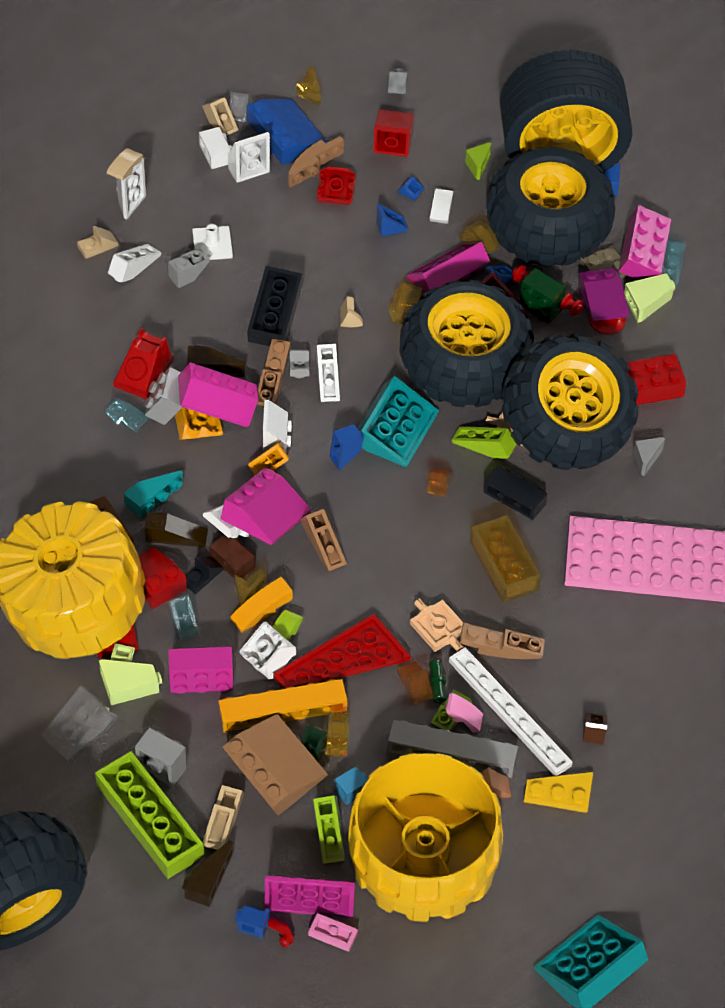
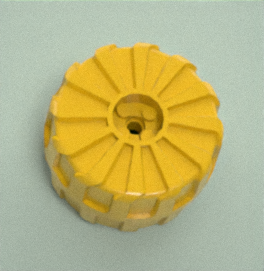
(70, 580)
(434, 803)

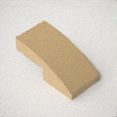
(124, 163)

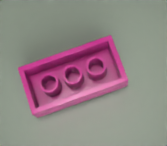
(644, 244)

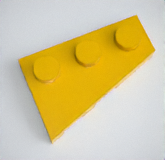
(563, 791)

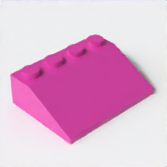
(265, 507)
(309, 896)

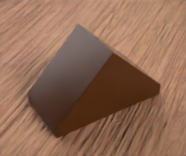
(595, 728)

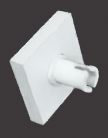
(213, 241)

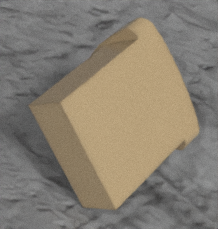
(348, 317)

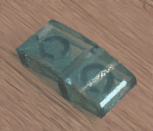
(123, 411)

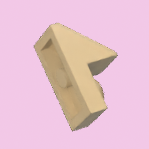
(98, 243)

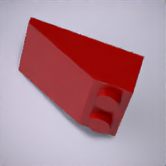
(162, 578)

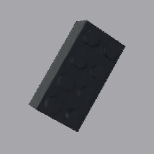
(275, 306)

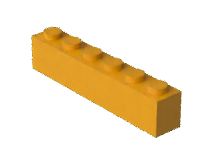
(288, 703)

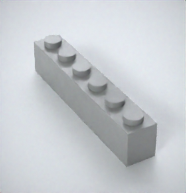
(470, 750)

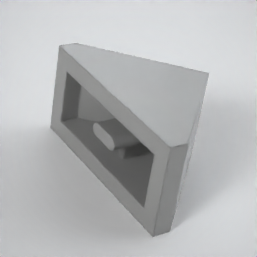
(647, 452)

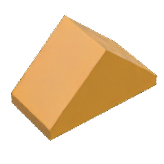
(270, 459)

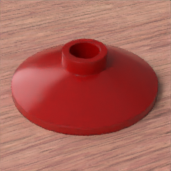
(608, 326)

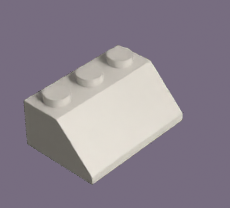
(132, 190)

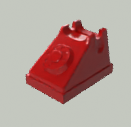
(143, 364)

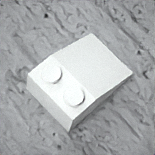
(250, 157)

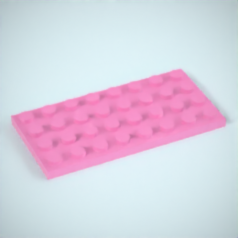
(646, 558)

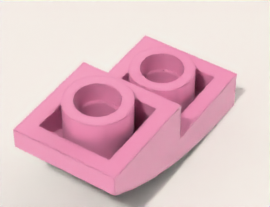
(464, 711)

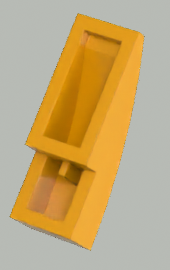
(262, 605)

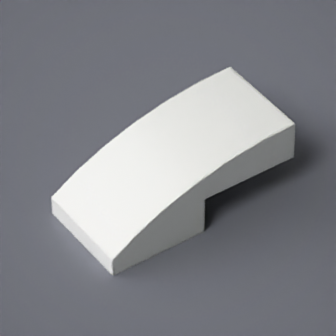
(441, 206)

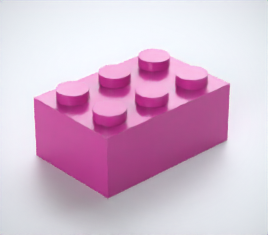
(200, 670)

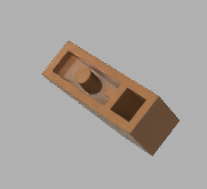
(323, 539)

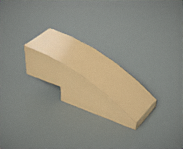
(223, 817)

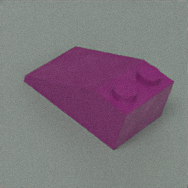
(603, 294)

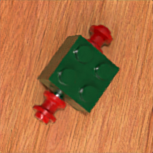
(544, 295)

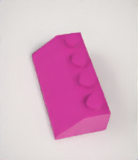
(450, 266)
(217, 394)

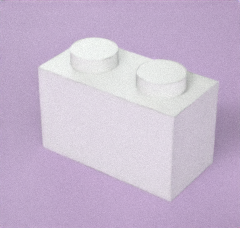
(215, 147)

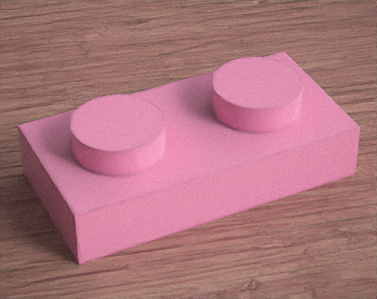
(333, 932)

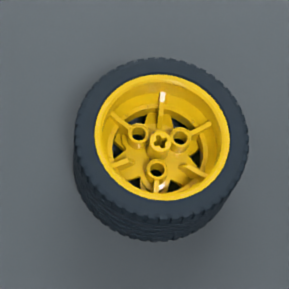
(567, 103)

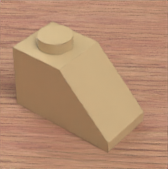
(220, 115)

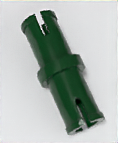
(437, 681)

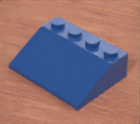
(287, 125)

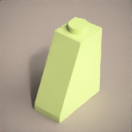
(648, 295)
(128, 680)

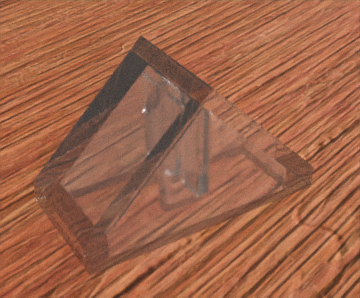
(238, 105)

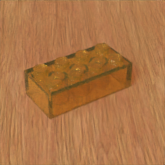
(505, 558)

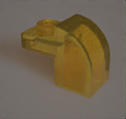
(482, 233)
(338, 734)

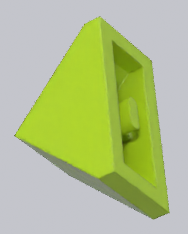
(477, 159)

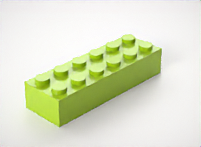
(149, 815)

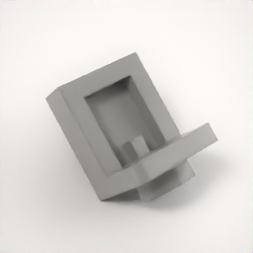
(299, 363)

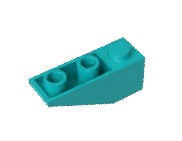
(149, 493)

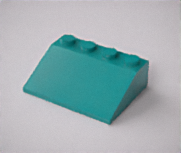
(396, 422)
(592, 962)

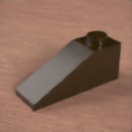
(215, 360)
(173, 530)
(207, 876)

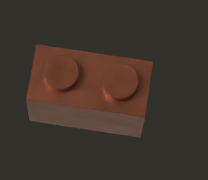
(232, 556)

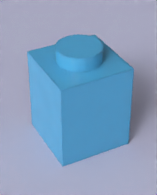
(350, 784)

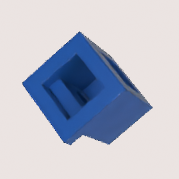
(252, 920)

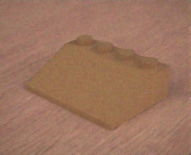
(275, 762)

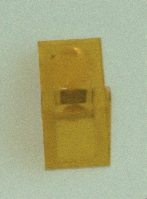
(309, 88)
(247, 589)

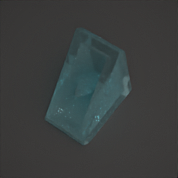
(183, 617)

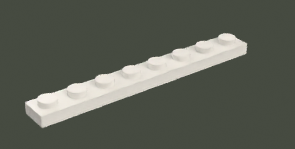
(510, 712)

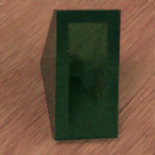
(314, 741)

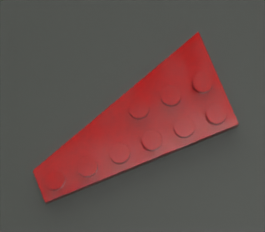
(352, 652)

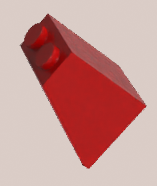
(393, 133)

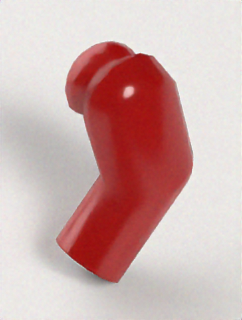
(284, 929)

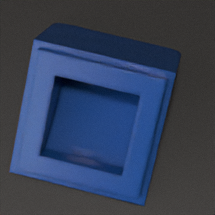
(411, 188)

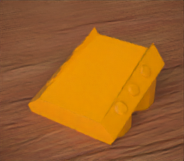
(196, 424)

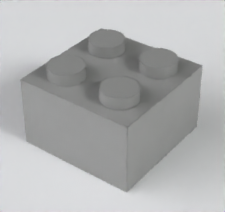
(164, 397)
(161, 756)

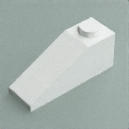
(131, 262)
(327, 372)

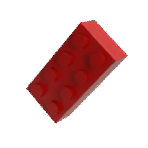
(657, 378)

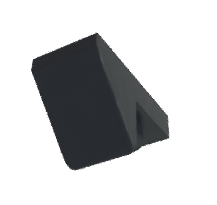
(204, 572)

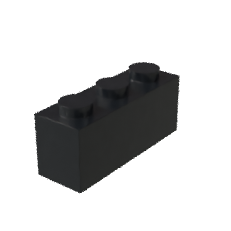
(515, 492)

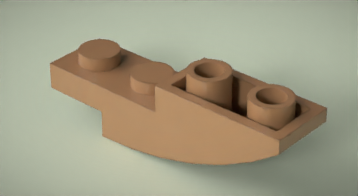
(310, 160)
(274, 371)
(504, 645)

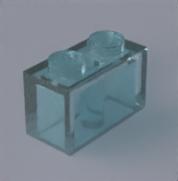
(673, 260)

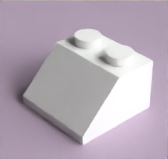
(275, 427)

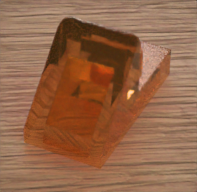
(439, 481)
(415, 682)

